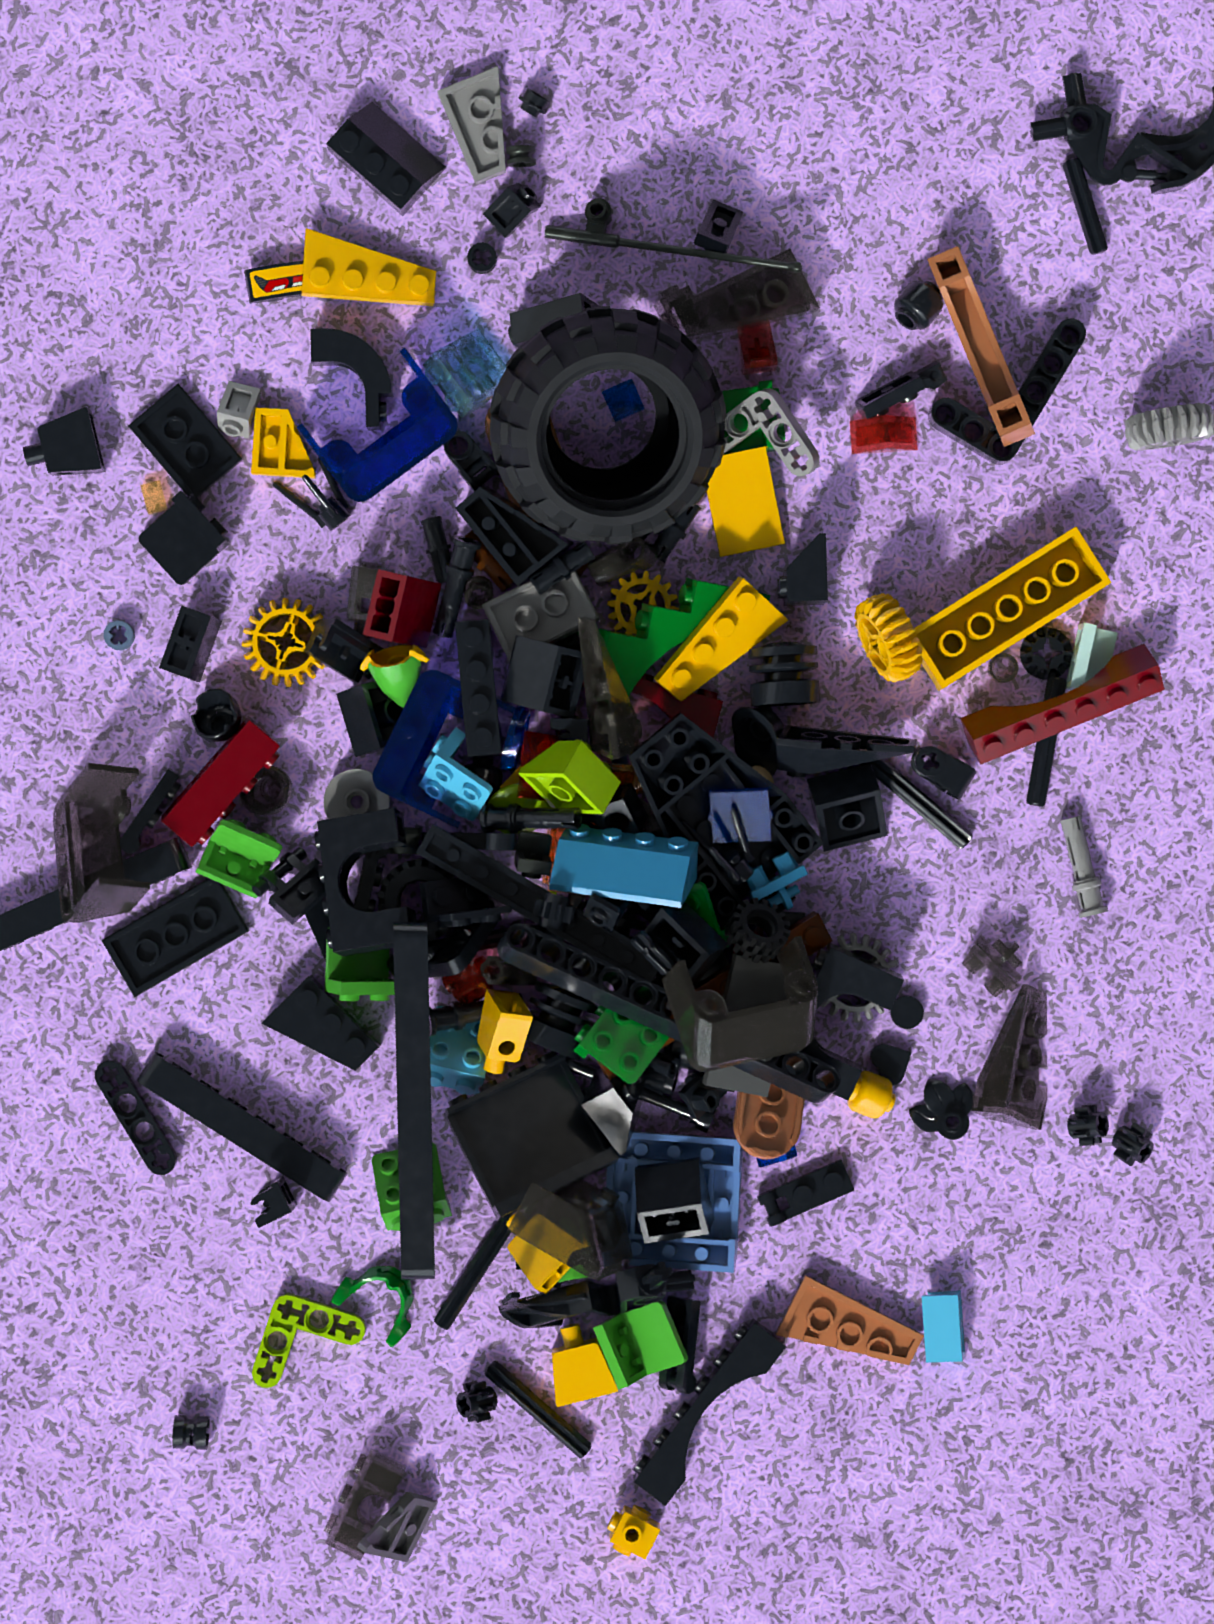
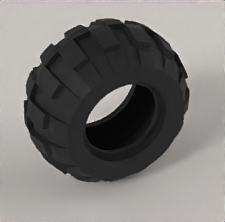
(621, 499)

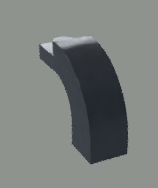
(346, 350)

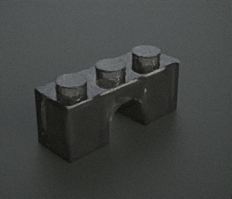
(376, 1476)

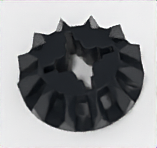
(1036, 665)

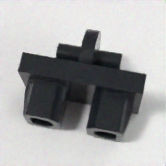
(700, 1097)

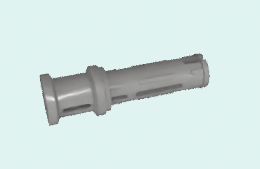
(1085, 881)

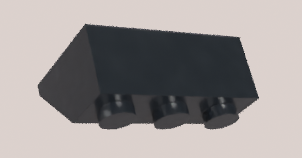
(385, 157)

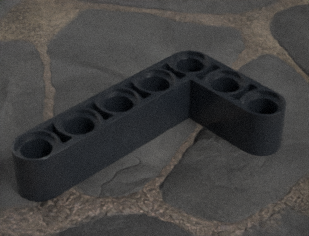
(1038, 375)

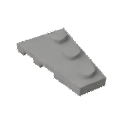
(476, 120)

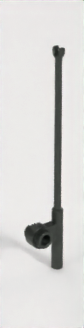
(596, 235)

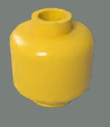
(872, 1095)

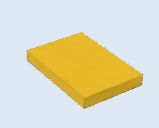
(744, 503)

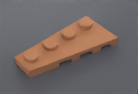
(838, 1321)

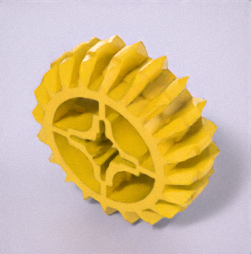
(888, 637)
(282, 657)

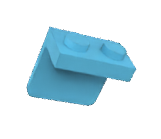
(452, 781)
(457, 1059)

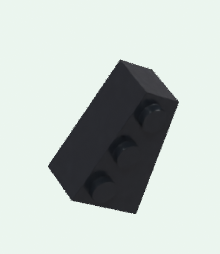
(323, 1025)

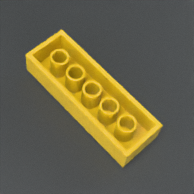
(1009, 608)

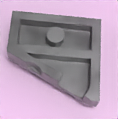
(399, 1528)

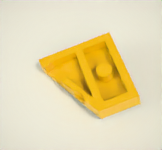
(278, 446)

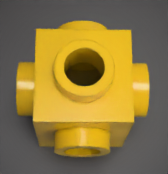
(639, 1541)

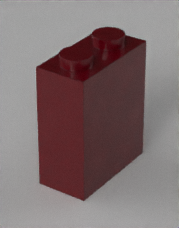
(402, 609)

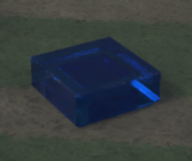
(623, 400)

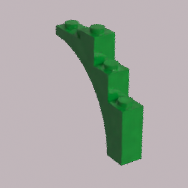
(660, 630)

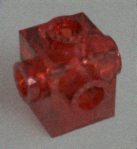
(469, 984)

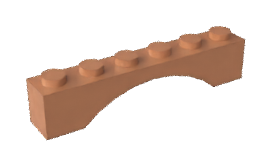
(981, 346)

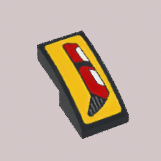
(274, 282)

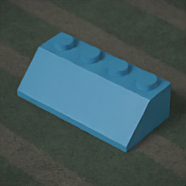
(625, 865)

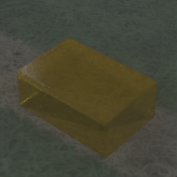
(154, 497)

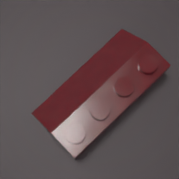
(220, 781)

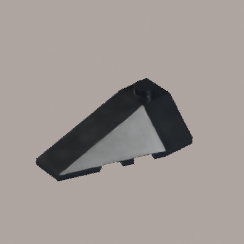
(819, 750)

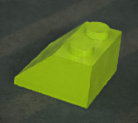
(571, 777)

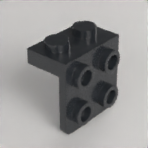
(184, 538)

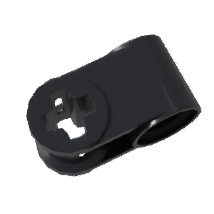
(472, 462)
(948, 772)

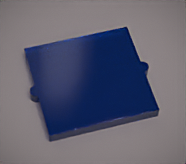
(752, 809)

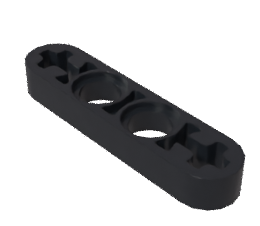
(131, 1119)

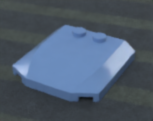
(722, 1171)

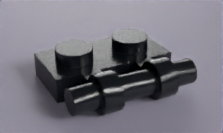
(299, 893)

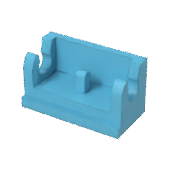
(943, 1326)

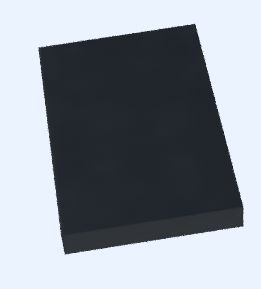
(185, 442)

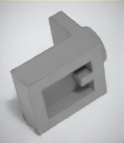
(237, 409)

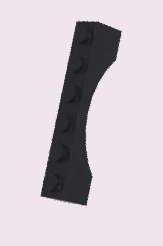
(748, 1357)

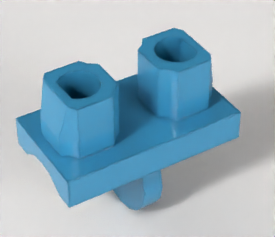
(788, 872)

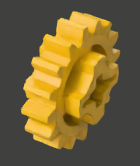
(628, 599)

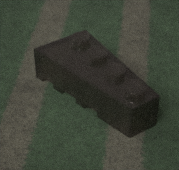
(746, 301)

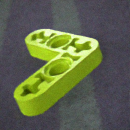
(289, 1326)

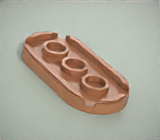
(768, 1124)

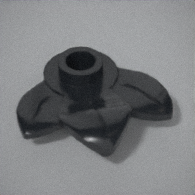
(941, 1105)

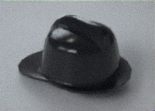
(756, 736)

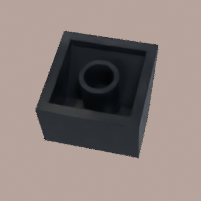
(806, 577)
(368, 717)
(847, 807)
(614, 1107)

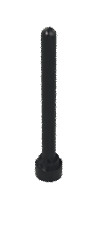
(649, 1096)

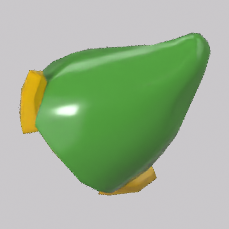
(395, 670)

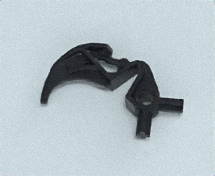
(1091, 144)
(641, 1284)

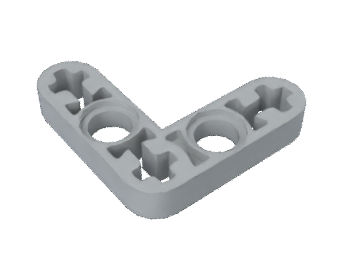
(759, 418)

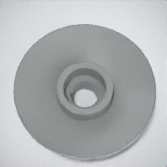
(350, 784)

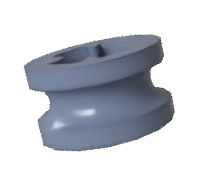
(129, 634)

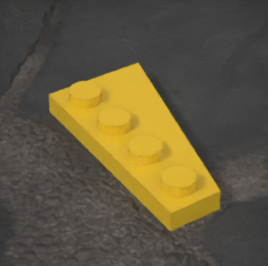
(357, 273)
(723, 635)

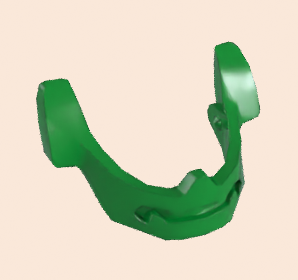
(393, 1281)

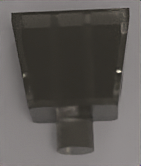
(361, 586)

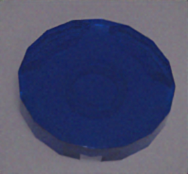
(514, 738)

